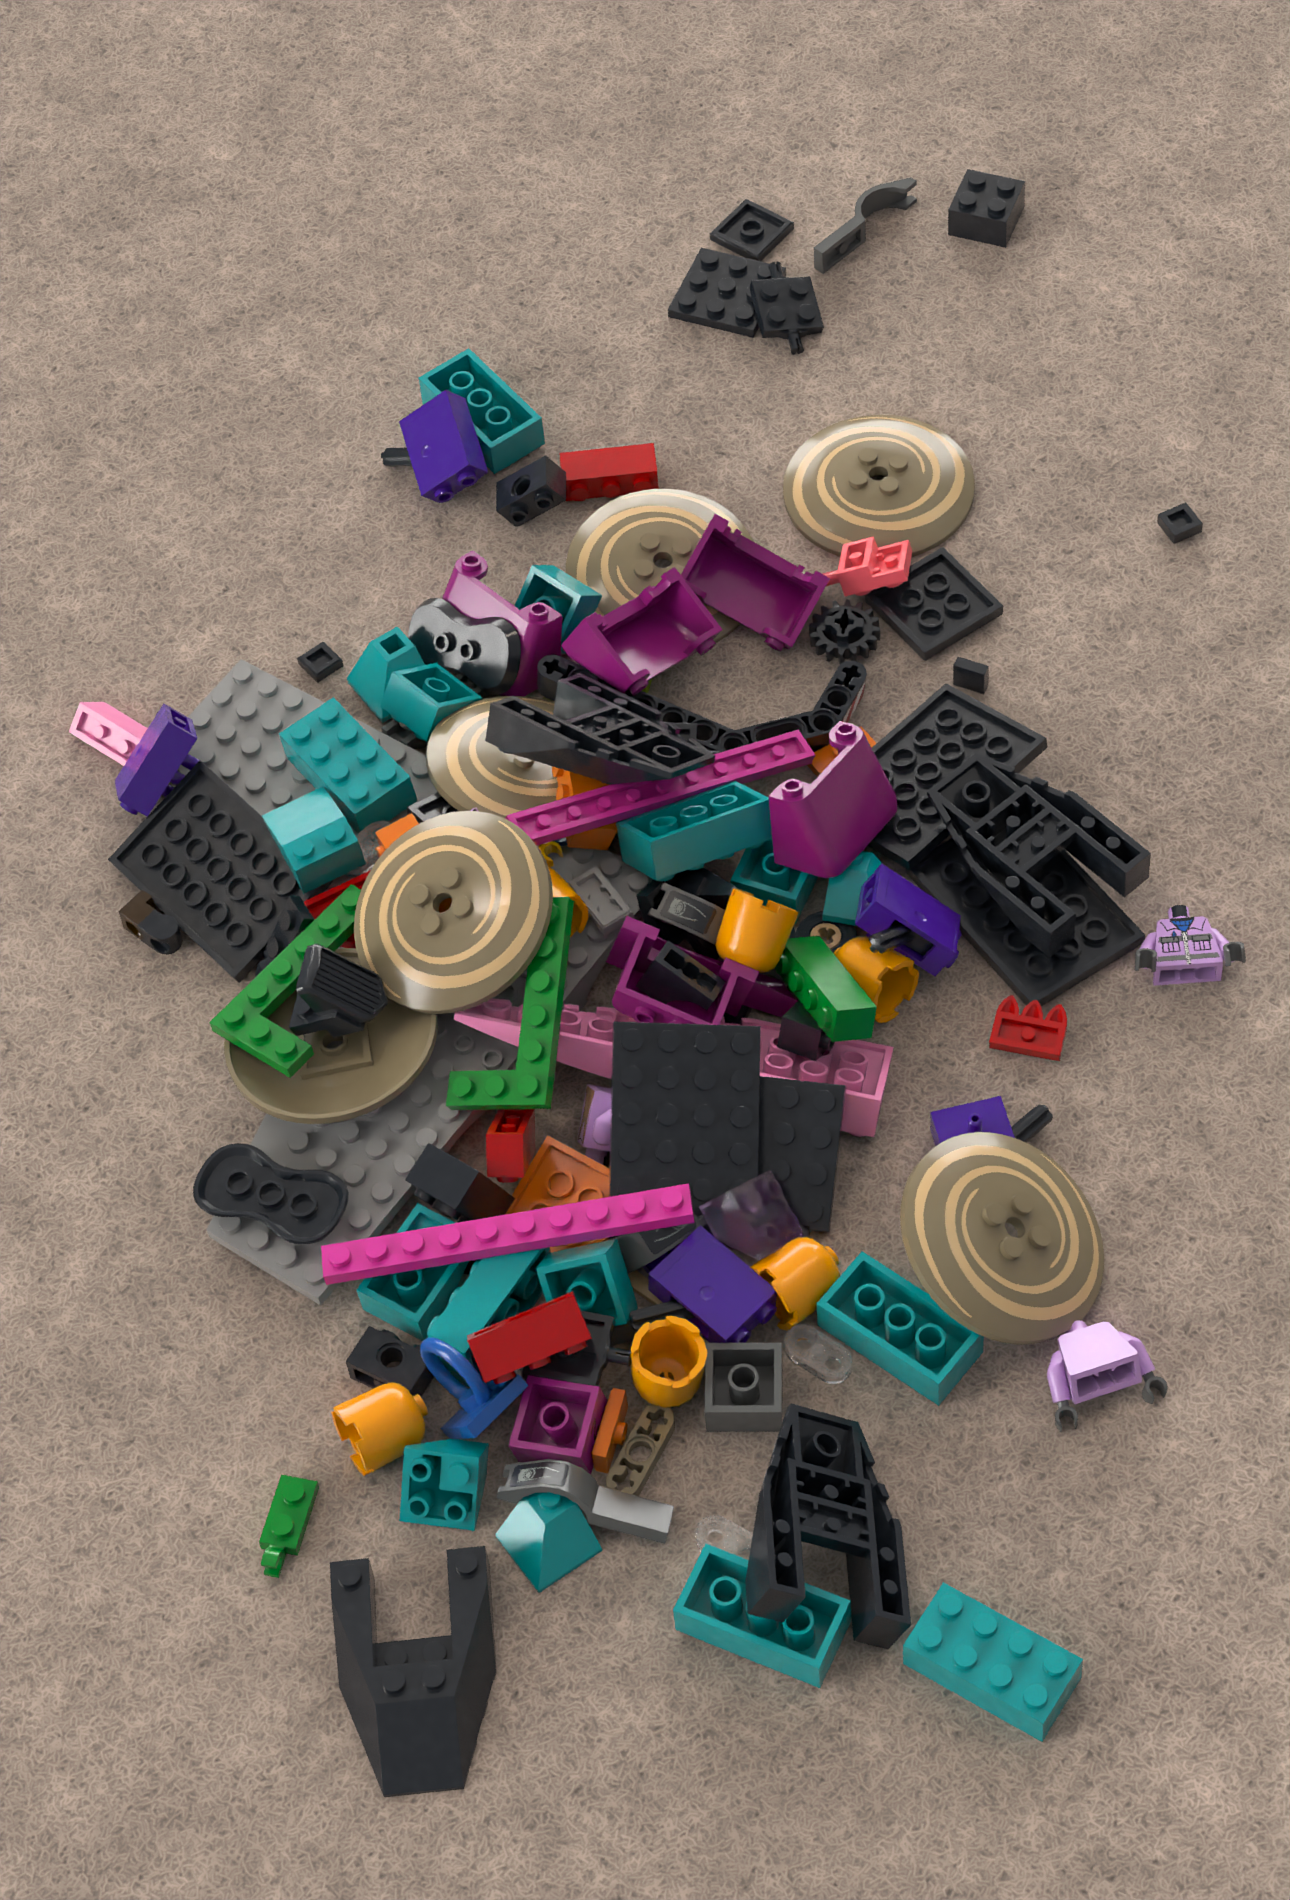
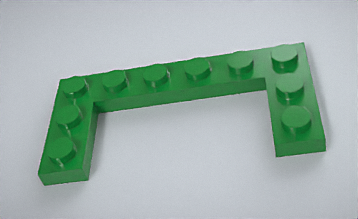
(245, 1017)
(533, 1079)

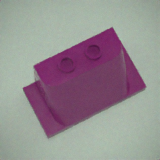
(634, 954)

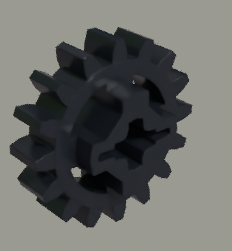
(831, 637)

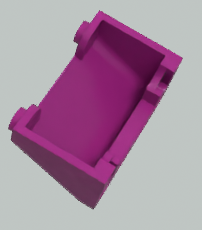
(752, 584)
(536, 624)
(644, 635)
(838, 814)

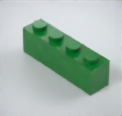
(826, 989)

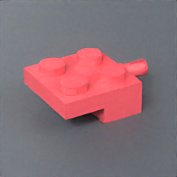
(869, 567)

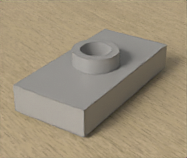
(603, 902)

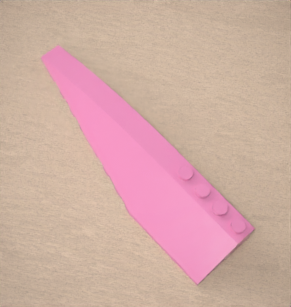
(587, 1045)

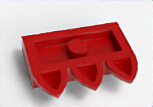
(1029, 1032)

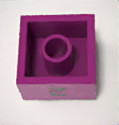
(558, 1422)

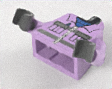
(1186, 950)
(1096, 1363)

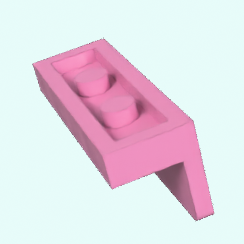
(107, 730)

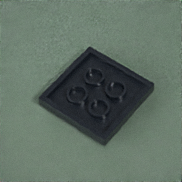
(719, 293)
(935, 604)

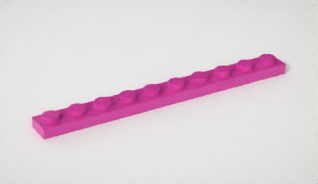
(628, 800)
(507, 1234)

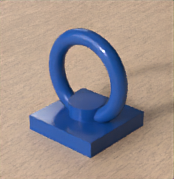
(480, 1402)

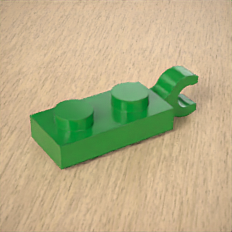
(286, 1521)

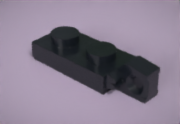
(291, 923)

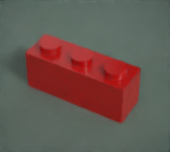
(609, 471)
(510, 1144)
(529, 1338)

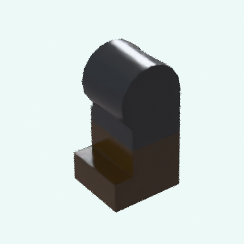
(150, 926)

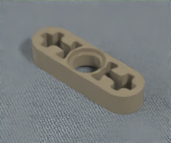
(640, 1437)

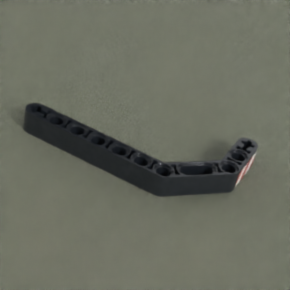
(834, 705)

